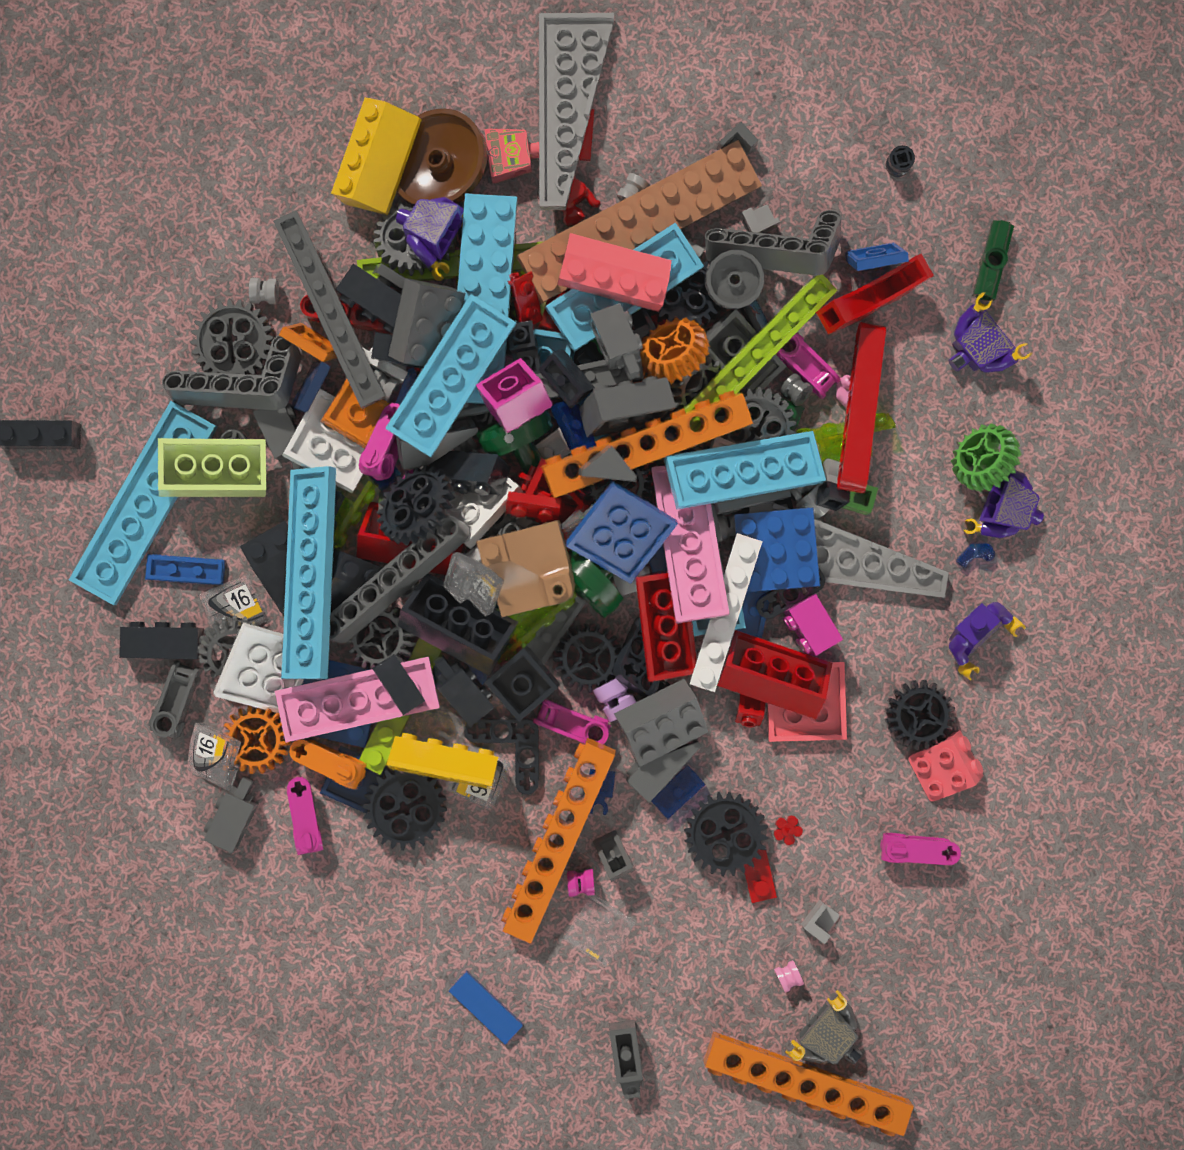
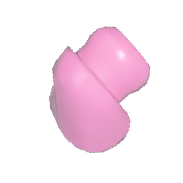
(842, 390)

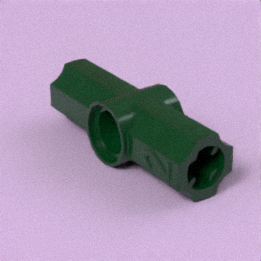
(997, 246)

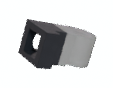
(828, 489)

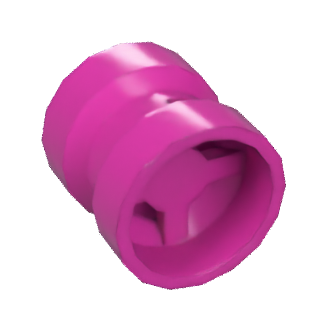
(587, 882)

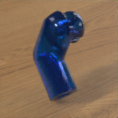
(976, 550)

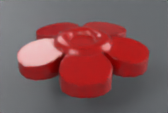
(787, 829)

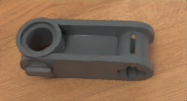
(175, 700)

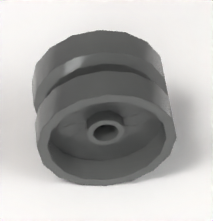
(743, 266)

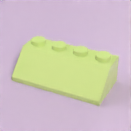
(211, 467)

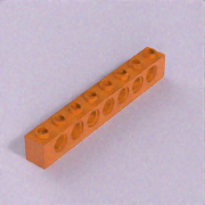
(736, 417)
(526, 925)
(891, 1123)

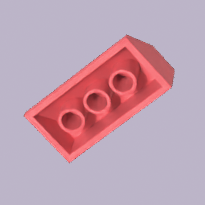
(615, 272)

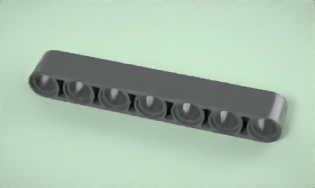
(406, 578)

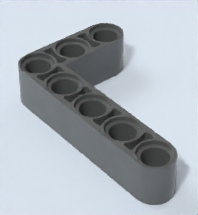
(781, 252)
(262, 391)

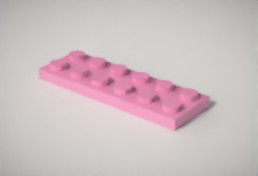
(691, 557)
(349, 701)

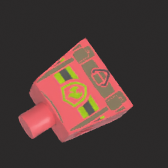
(509, 153)

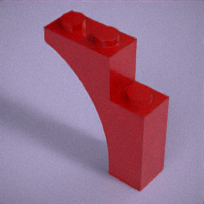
(874, 295)

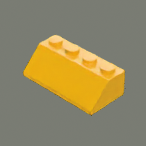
(376, 156)
(443, 762)

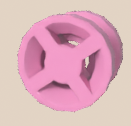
(789, 976)

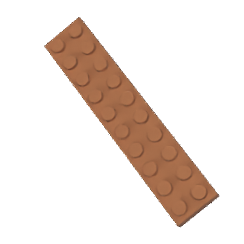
(631, 222)

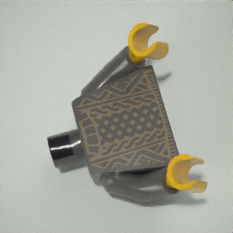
(828, 1035)

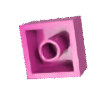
(514, 395)
(812, 626)

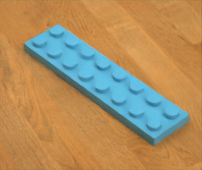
(488, 259)
(135, 512)
(309, 573)

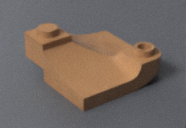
(531, 567)

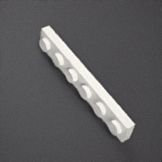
(722, 628)

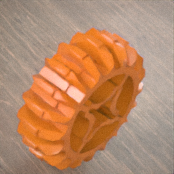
(671, 344)
(246, 731)

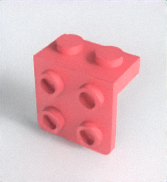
(947, 767)

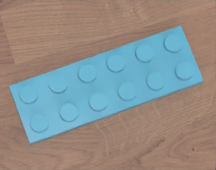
(573, 309)
(451, 375)
(744, 470)

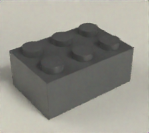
(423, 320)
(626, 406)
(661, 722)

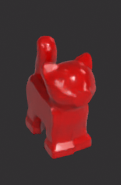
(579, 192)

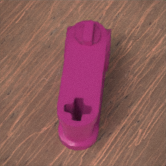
(809, 366)
(381, 450)
(570, 722)
(304, 820)
(918, 849)

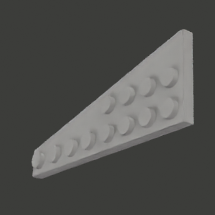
(569, 72)
(866, 564)

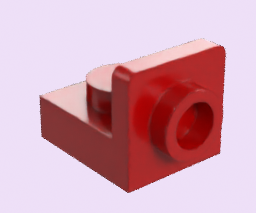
(750, 711)

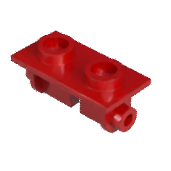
(526, 301)

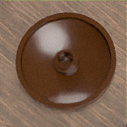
(444, 158)

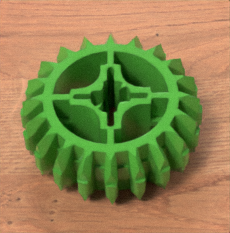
(989, 464)

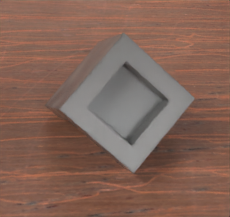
(759, 220)
(820, 921)

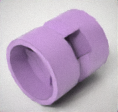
(606, 695)

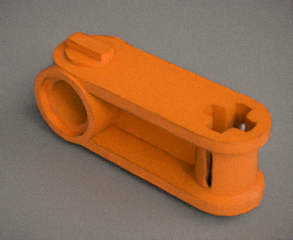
(328, 762)

